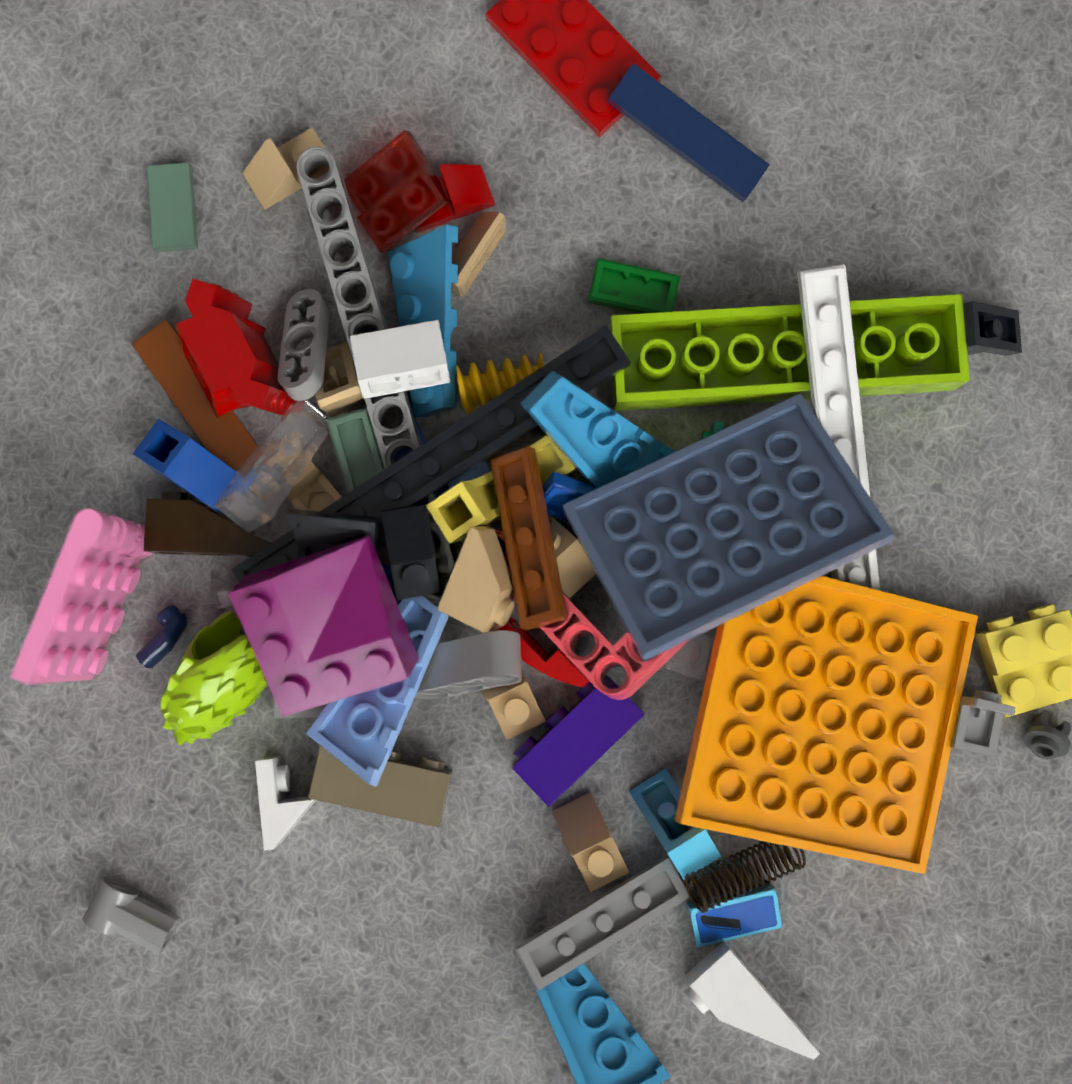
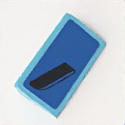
(737, 918)

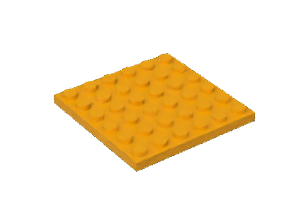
(830, 723)

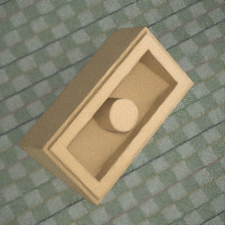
(477, 248)

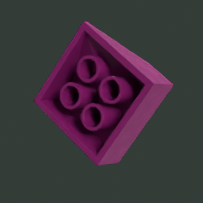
(325, 626)

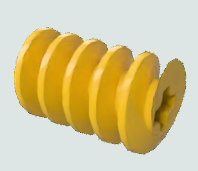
(483, 387)

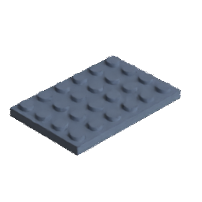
(725, 525)

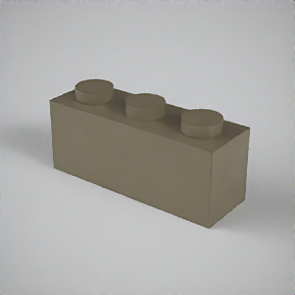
(404, 790)

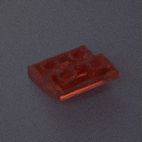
(395, 191)

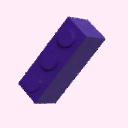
(574, 741)

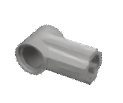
(120, 911)

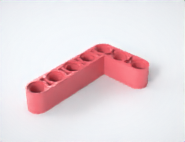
(604, 655)

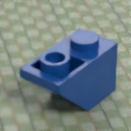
(184, 463)

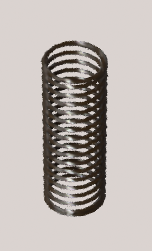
(704, 908)

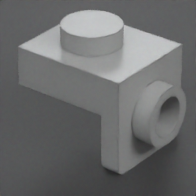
(980, 723)

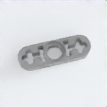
(312, 358)

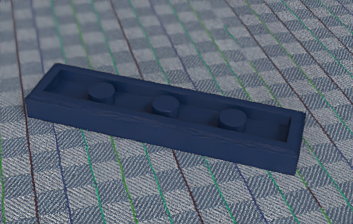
(688, 132)

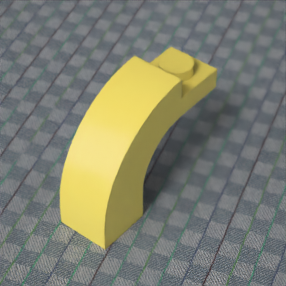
(475, 500)

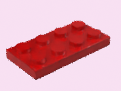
(571, 52)

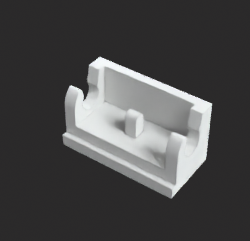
(400, 359)

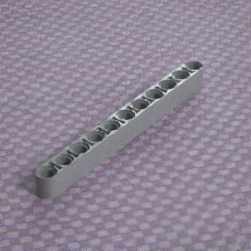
(368, 313)

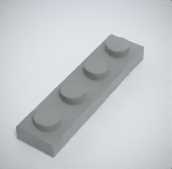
(601, 923)

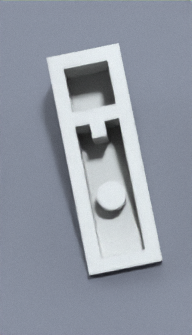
(741, 1000)

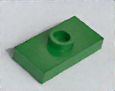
(633, 288)

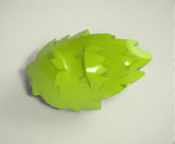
(212, 682)

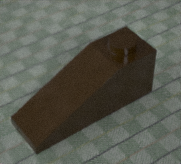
(189, 528)

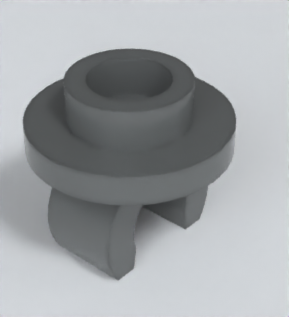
(1045, 740)

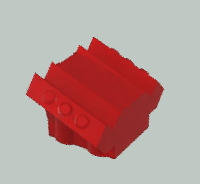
(229, 352)

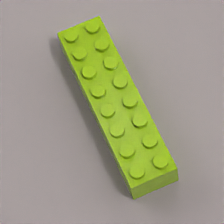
(763, 357)

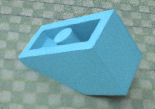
(685, 845)

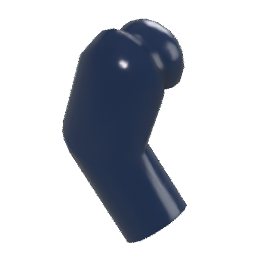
(164, 642)

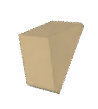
(340, 383)

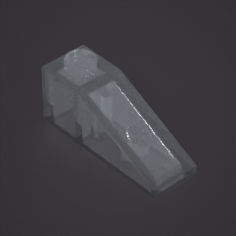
(274, 467)

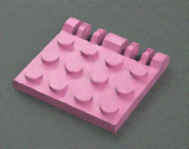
(82, 600)

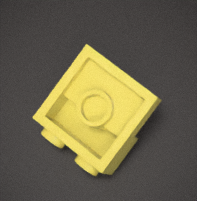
(1029, 658)

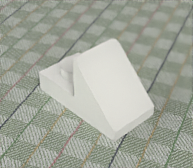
(276, 812)

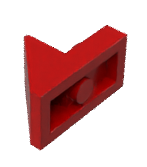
(466, 192)

